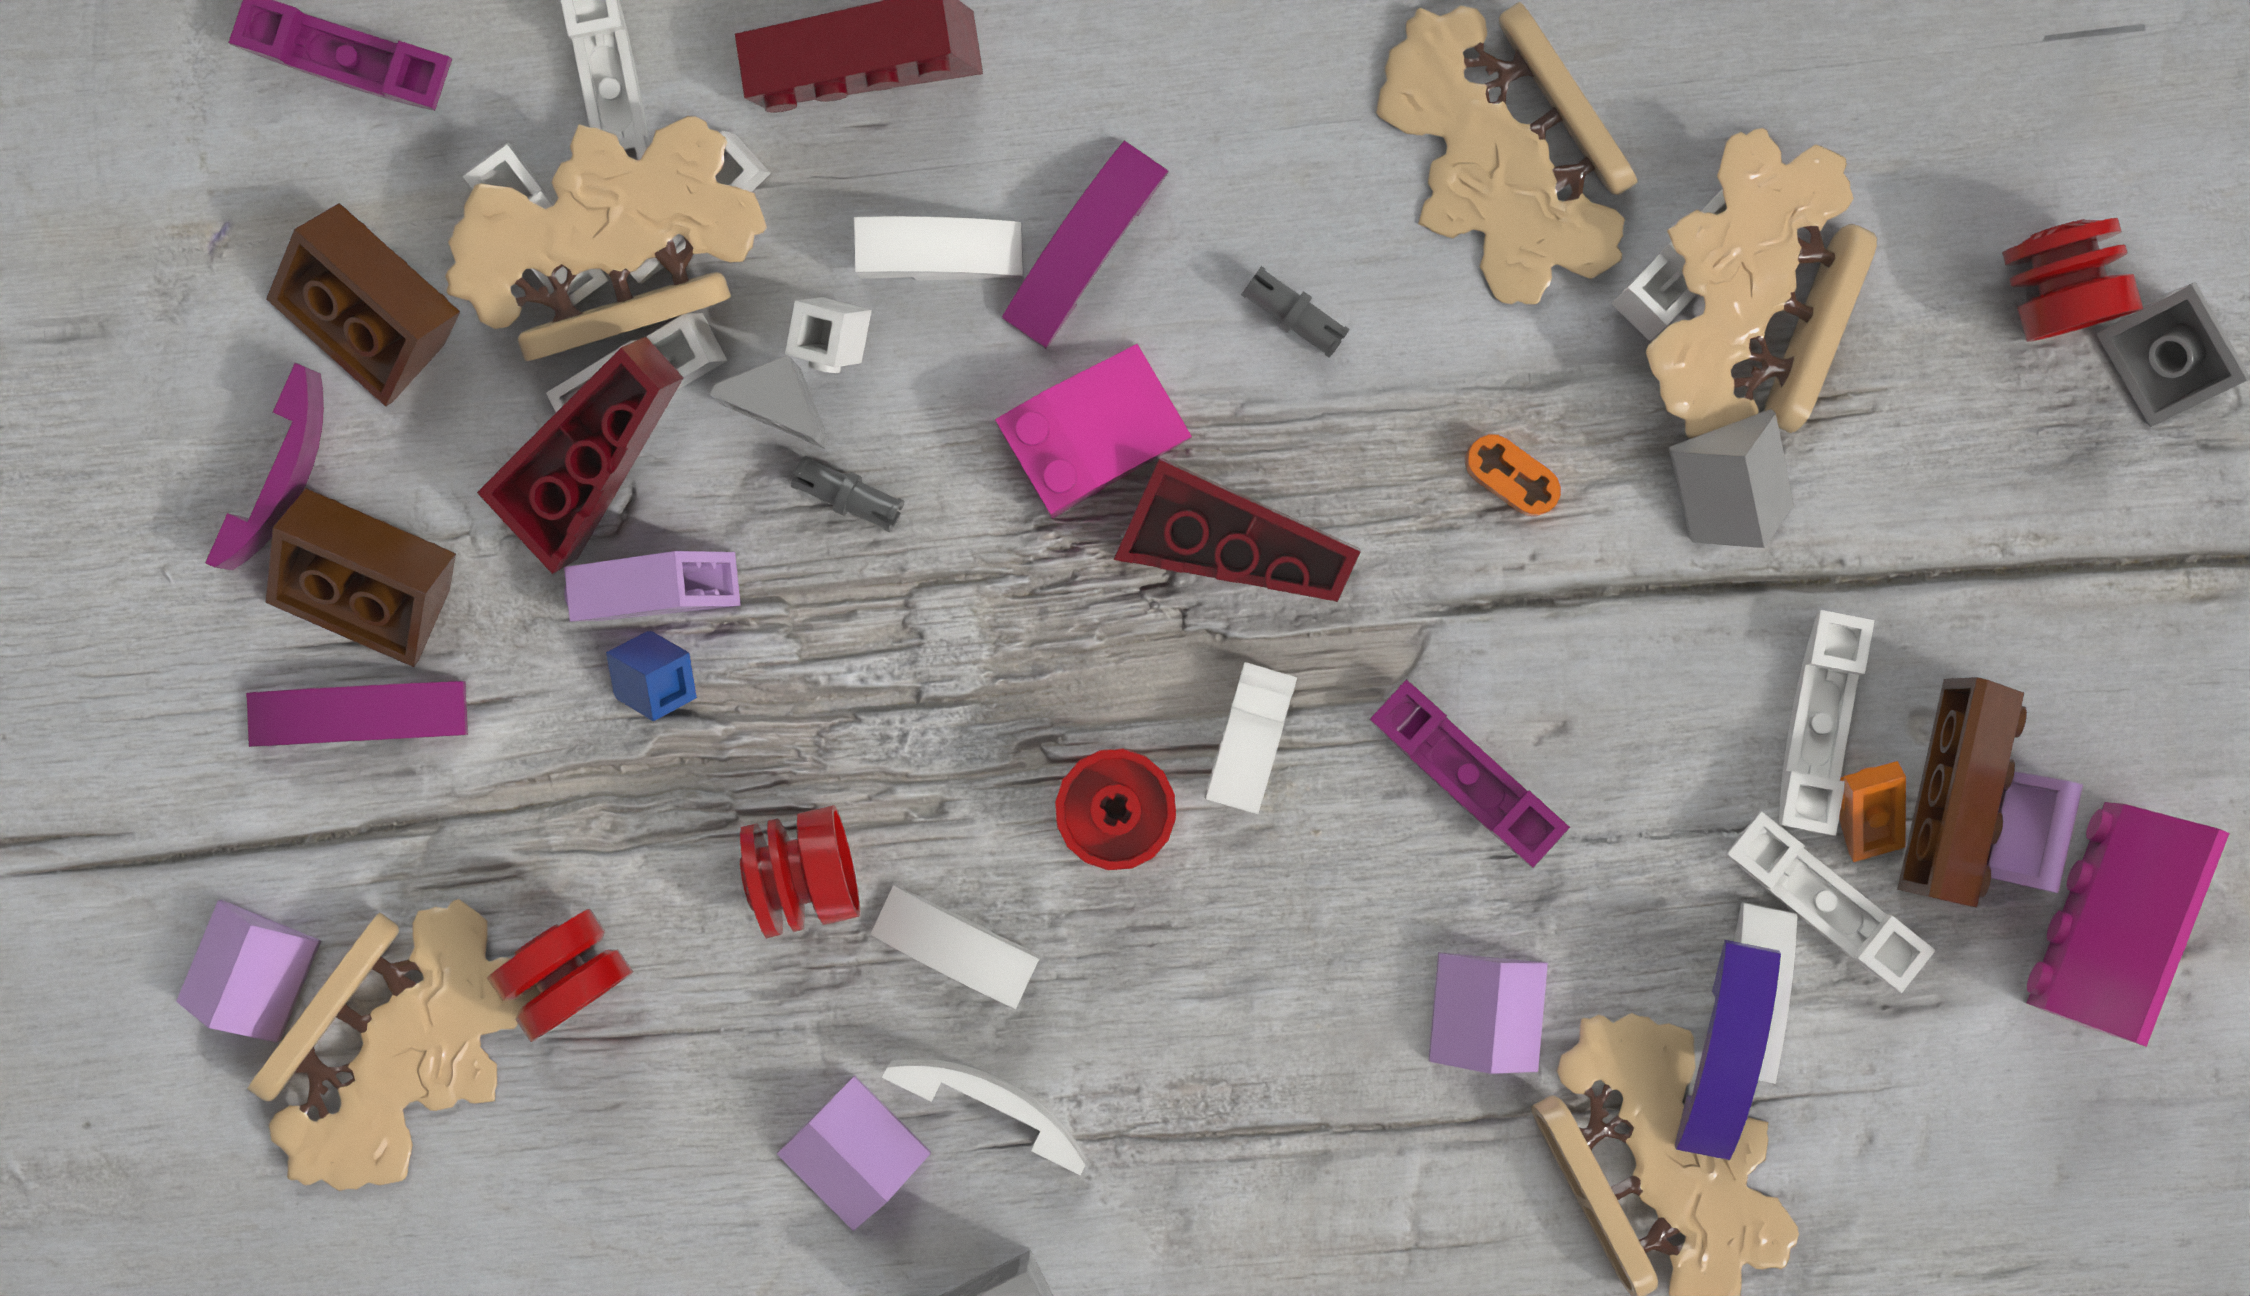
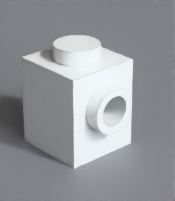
(827, 333)

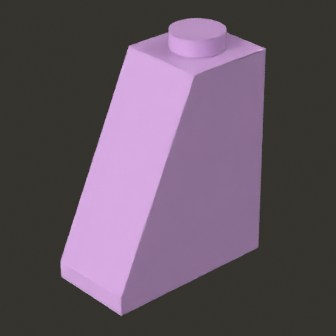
(651, 585)

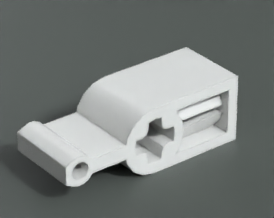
(1250, 738)

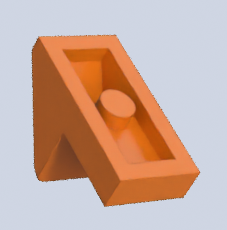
(1874, 811)

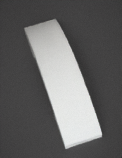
(607, 71)
(1821, 722)
(1829, 903)
(1052, 1139)

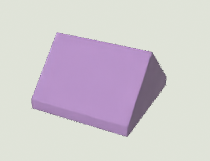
(247, 973)
(1488, 1013)
(854, 1153)

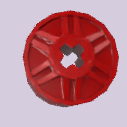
(2072, 279)
(799, 871)

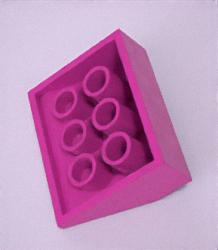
(2125, 920)

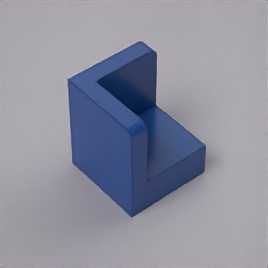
(651, 675)

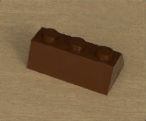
(361, 302)
(358, 576)

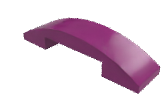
(341, 53)
(1083, 243)
(303, 405)
(357, 713)
(1469, 774)

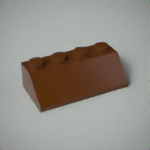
(1962, 790)

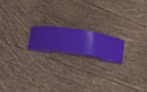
(1732, 1050)

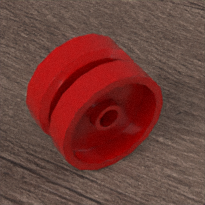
(1108, 840)
(557, 970)

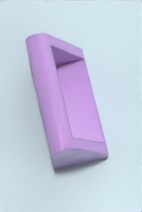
(2035, 831)

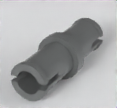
(1295, 312)
(847, 493)

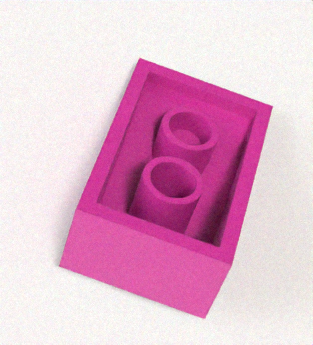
(1093, 429)

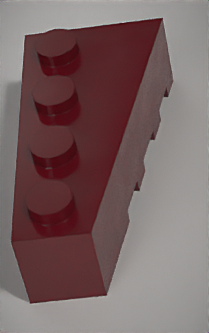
(857, 52)
(577, 461)
(1224, 535)

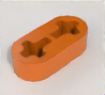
(1520, 464)

